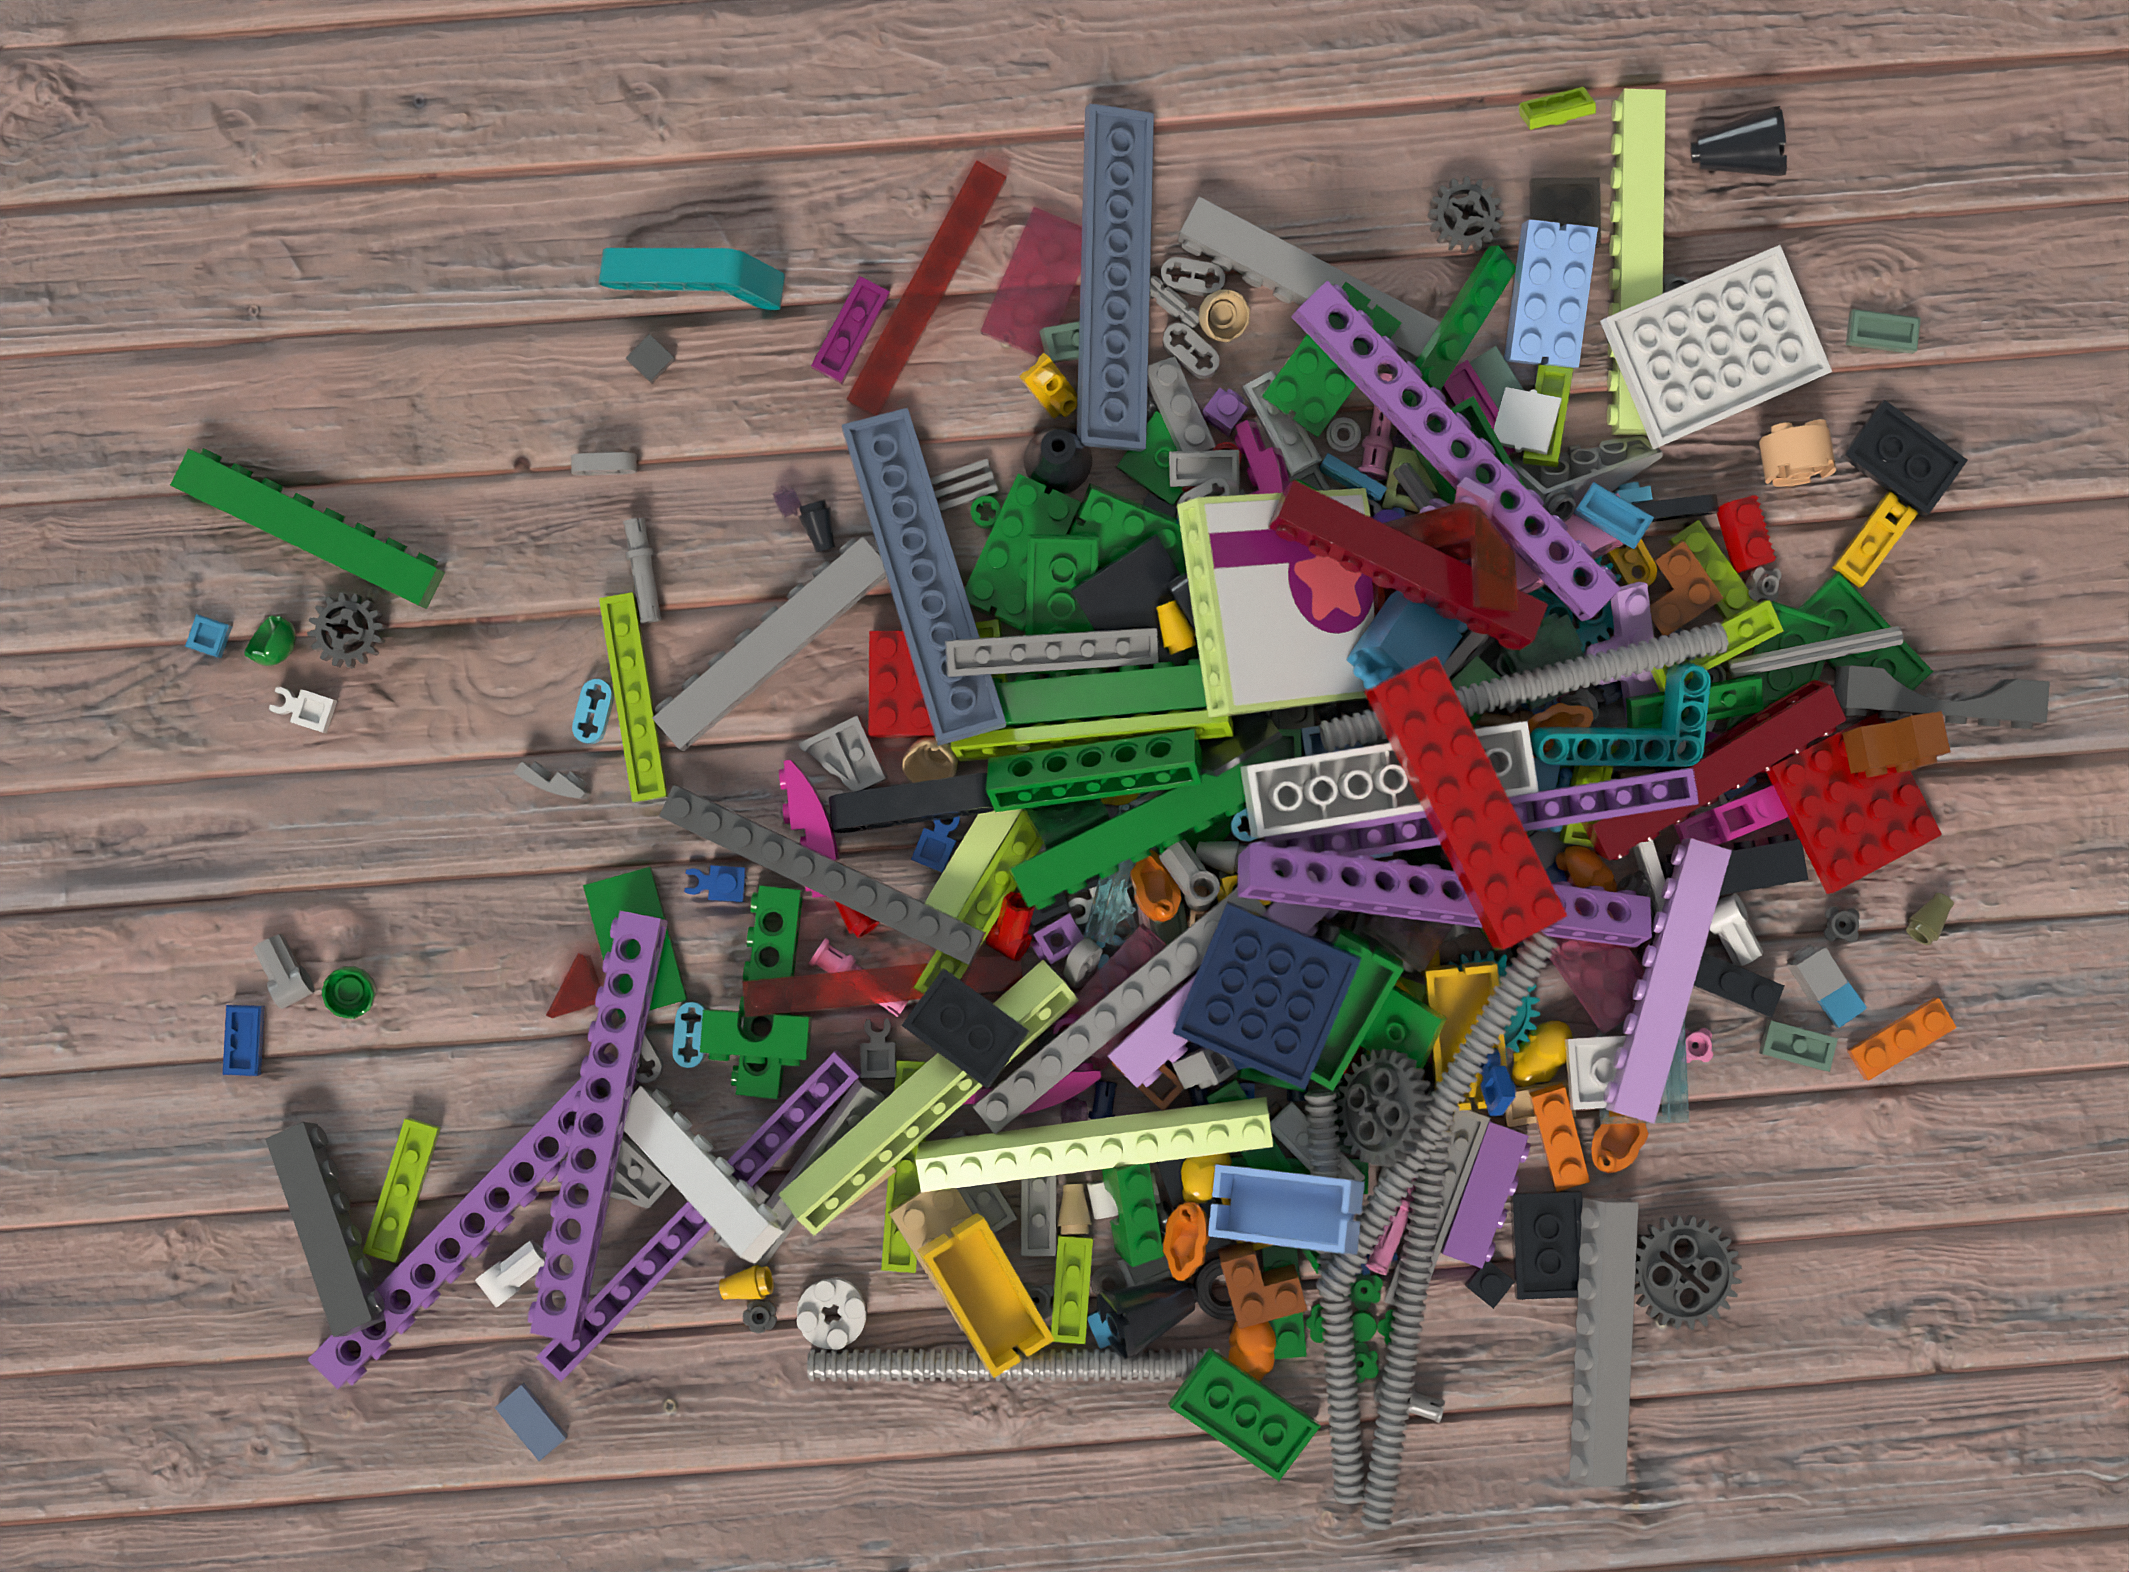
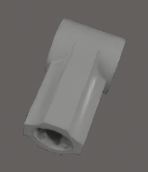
(1189, 873)
(287, 979)

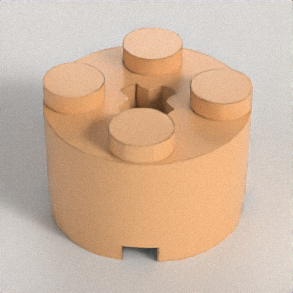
(1797, 453)

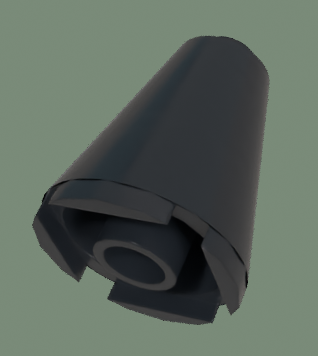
(1744, 145)
(1057, 470)
(1144, 1313)

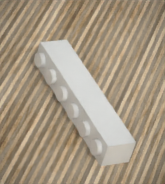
(700, 1176)

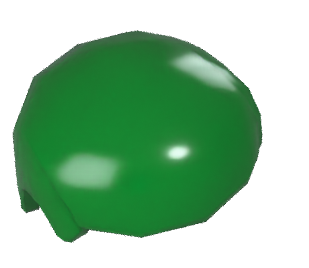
(272, 642)
(349, 992)

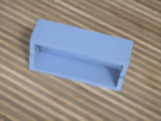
(1550, 294)
(1287, 1209)

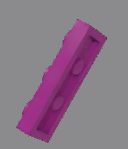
(850, 329)

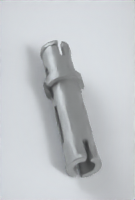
(642, 570)

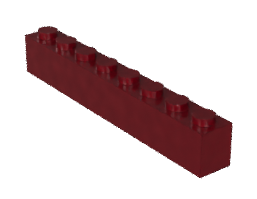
(1399, 563)
(1729, 762)

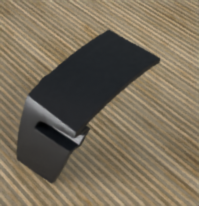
(1127, 598)

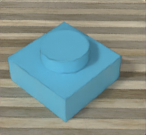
(1634, 493)

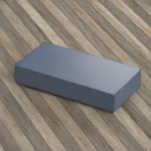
(531, 1421)

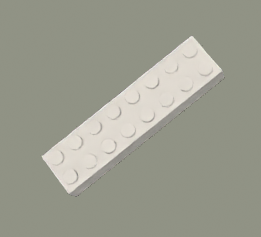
(1364, 783)

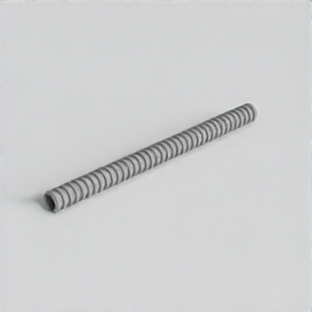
(1550, 680)
(1444, 1102)
(1337, 1320)
(1405, 1338)
(969, 1365)

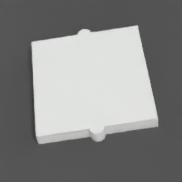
(1526, 420)

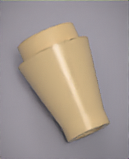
(1074, 1212)

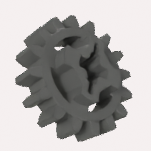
(1452, 210)
(344, 643)

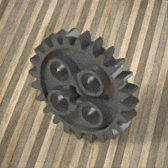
(1384, 1107)
(1702, 1247)

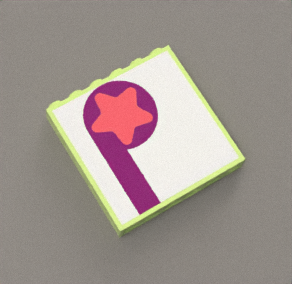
(1268, 609)

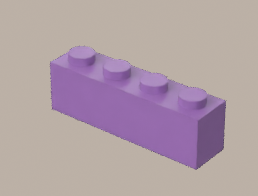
(1485, 1195)

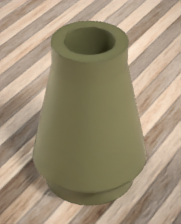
(1929, 921)

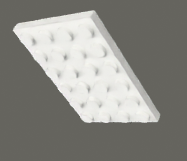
(1716, 346)

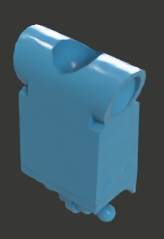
(1402, 637)

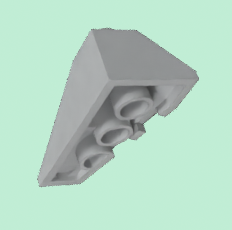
(1578, 468)

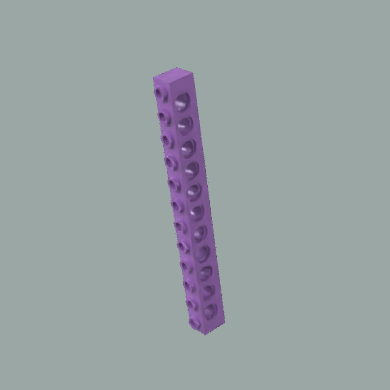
(1436, 448)
(1534, 811)
(1259, 881)
(689, 1226)
(543, 1314)
(333, 1357)

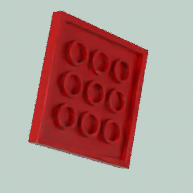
(1850, 819)

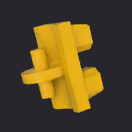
(1050, 387)

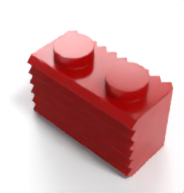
(1745, 534)

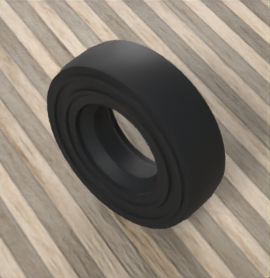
(1203, 1285)

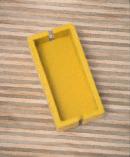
(1460, 999)
(985, 1294)

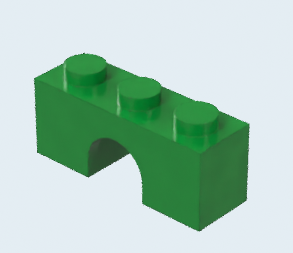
(724, 1036)
(1137, 1228)

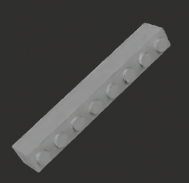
(1289, 270)
(771, 644)
(1603, 1342)

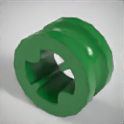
(976, 516)

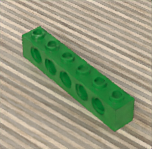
(1094, 771)
(788, 904)

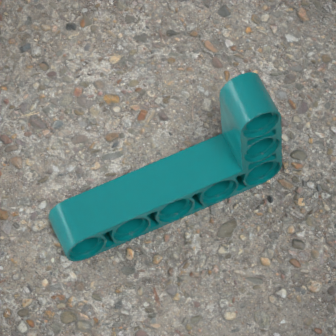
(693, 271)
(1633, 740)

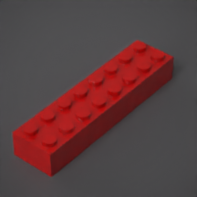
(1465, 803)

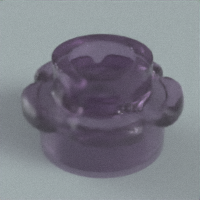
(787, 501)

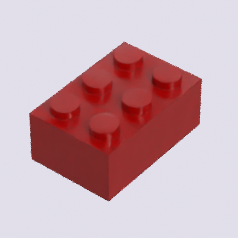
(894, 690)

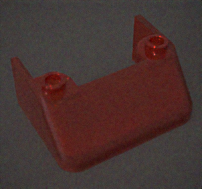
(1465, 533)

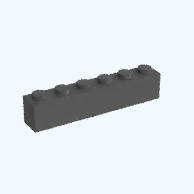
(326, 1229)

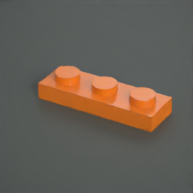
(1901, 1038)
(1559, 1137)

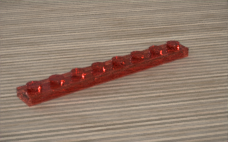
(927, 289)
(866, 986)

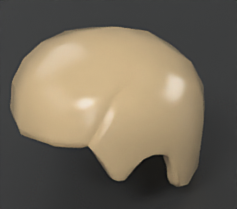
(1224, 315)
(929, 761)

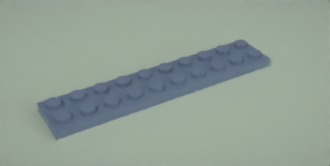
(1115, 278)
(920, 571)

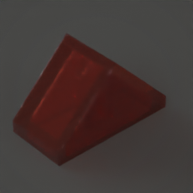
(577, 989)

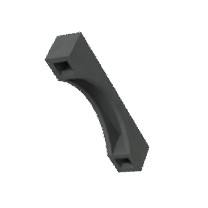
(2008, 700)

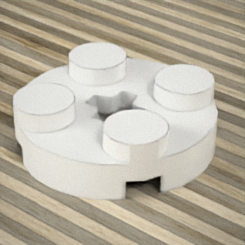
(851, 1309)

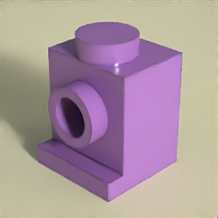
(1225, 410)
(1063, 926)

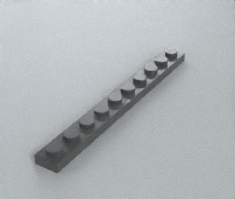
(823, 874)

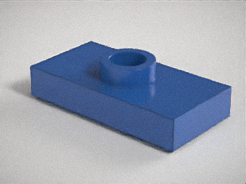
(243, 1040)

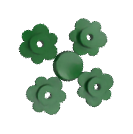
(1363, 1324)

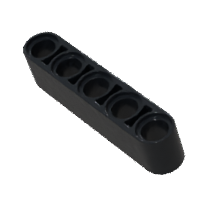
(910, 803)

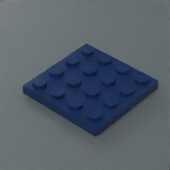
(1266, 995)

